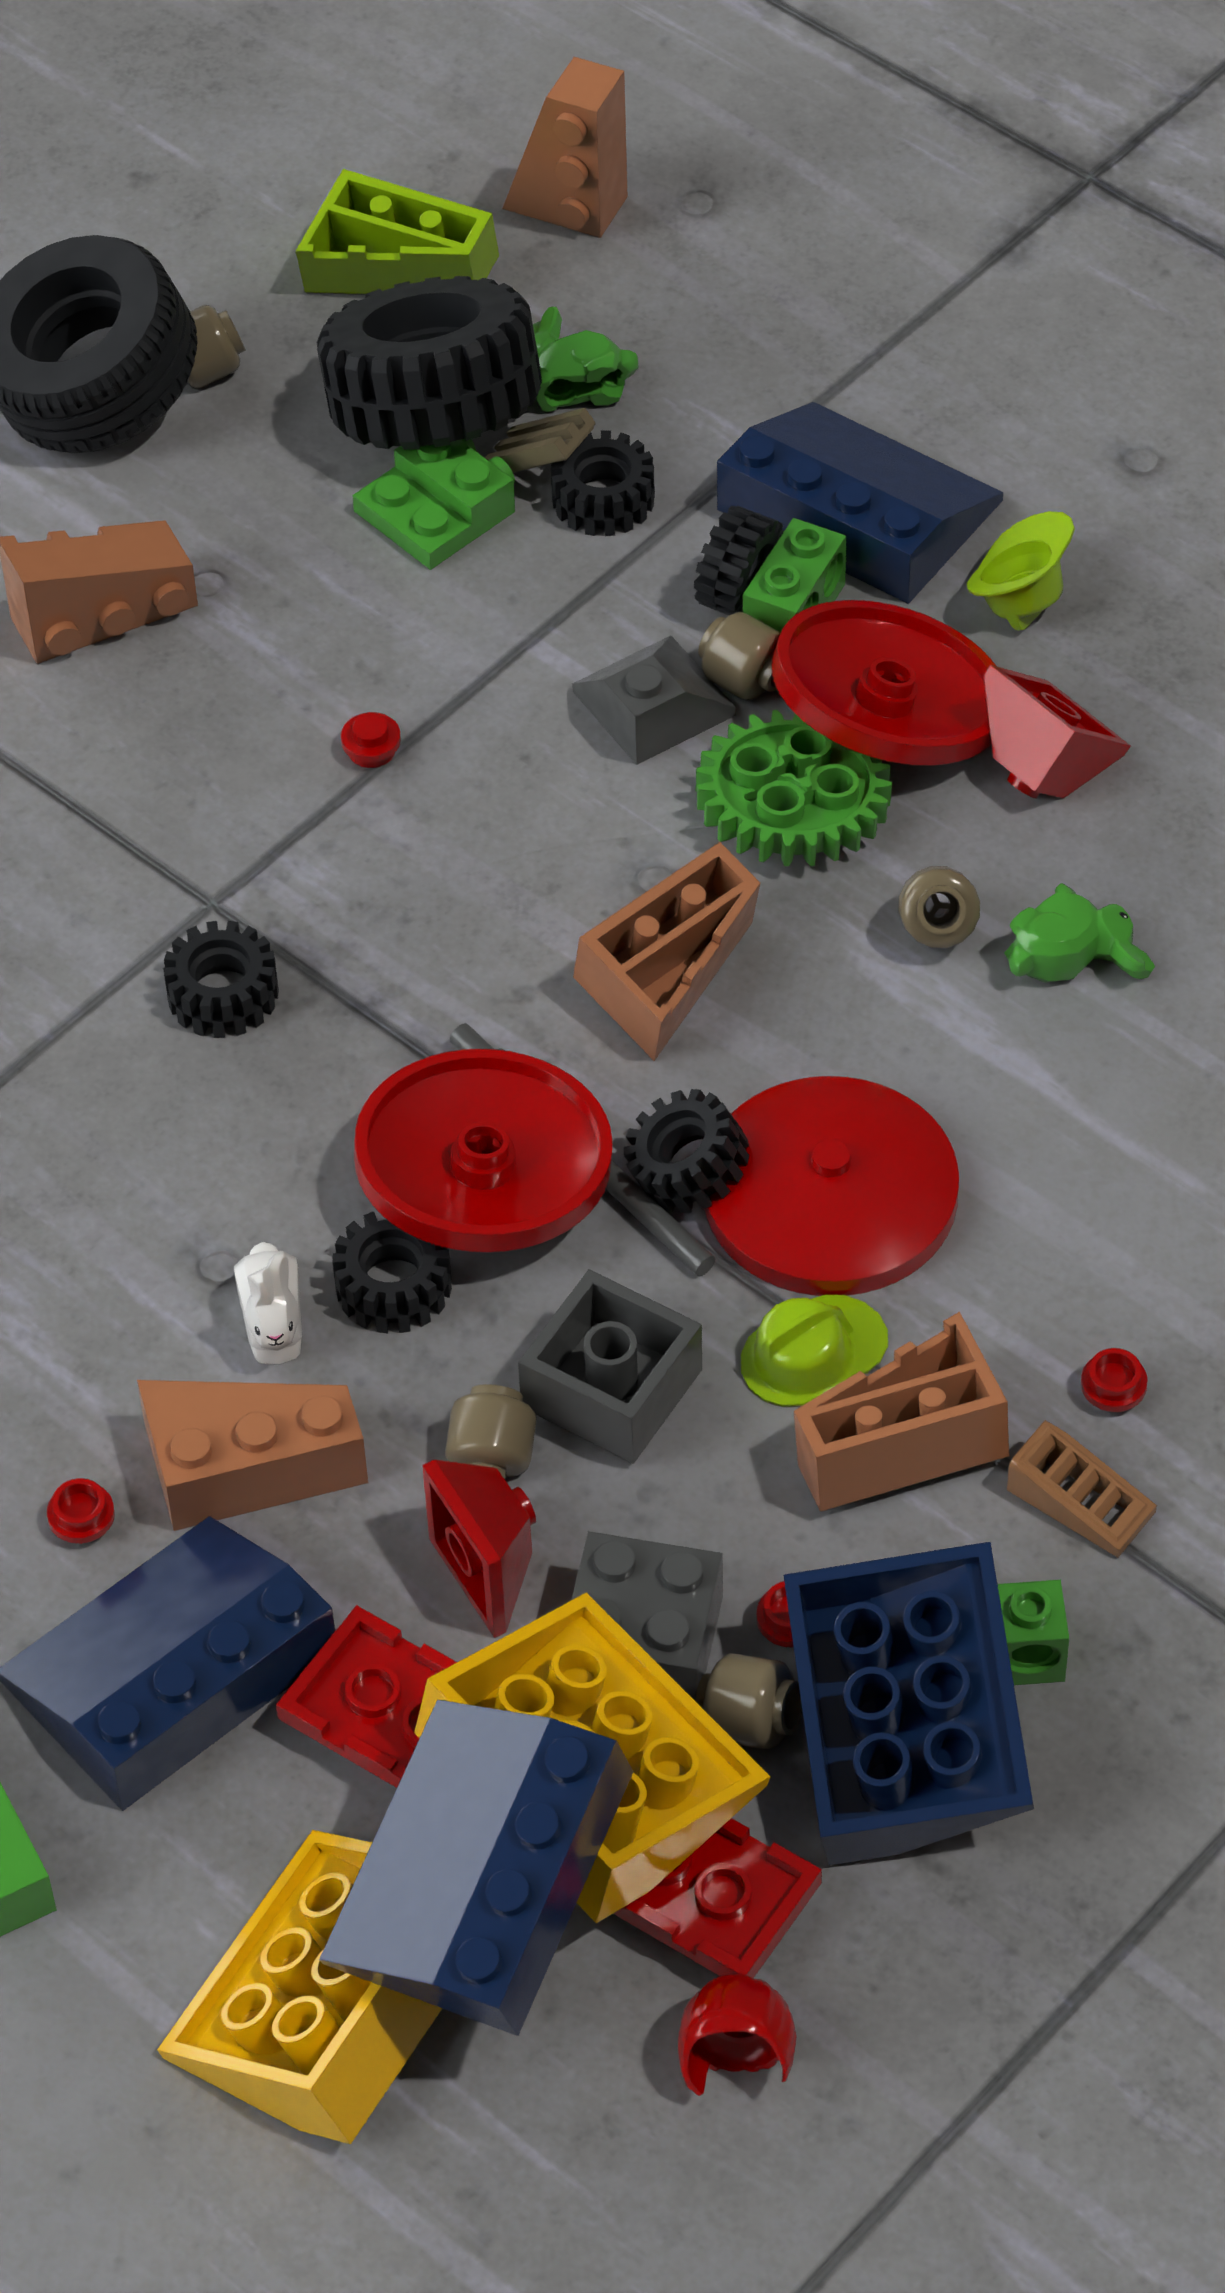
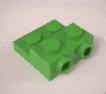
(438, 499)

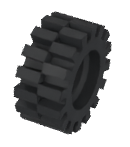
(604, 505)
(734, 558)
(226, 1005)
(703, 1170)
(389, 1301)

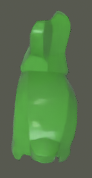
(579, 365)
(1070, 932)

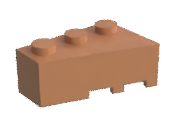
(576, 152)
(94, 586)
(667, 946)
(905, 1422)
(249, 1445)

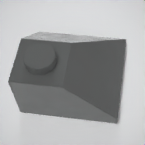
(654, 699)

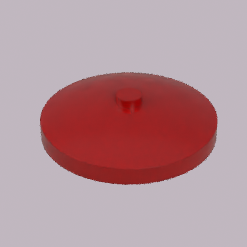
(885, 682)
(483, 1150)
(838, 1187)

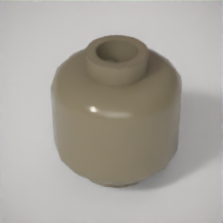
(216, 347)
(739, 655)
(952, 925)
(492, 1430)
(752, 1699)

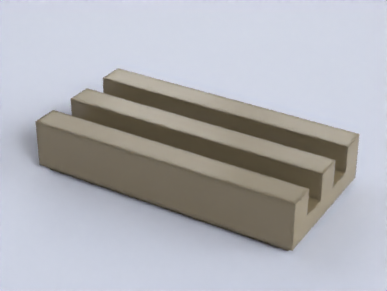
(543, 440)

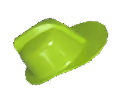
(1024, 568)
(811, 1347)

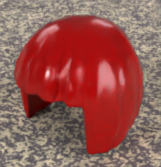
(735, 2028)

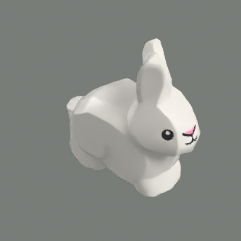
(270, 1303)

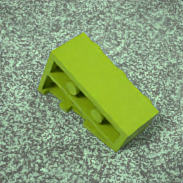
(388, 234)

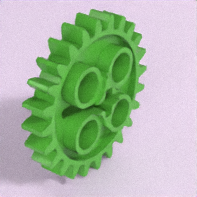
(790, 790)

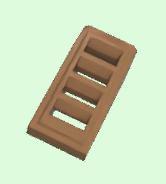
(1071, 1458)

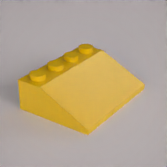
(598, 1678)
(287, 2027)

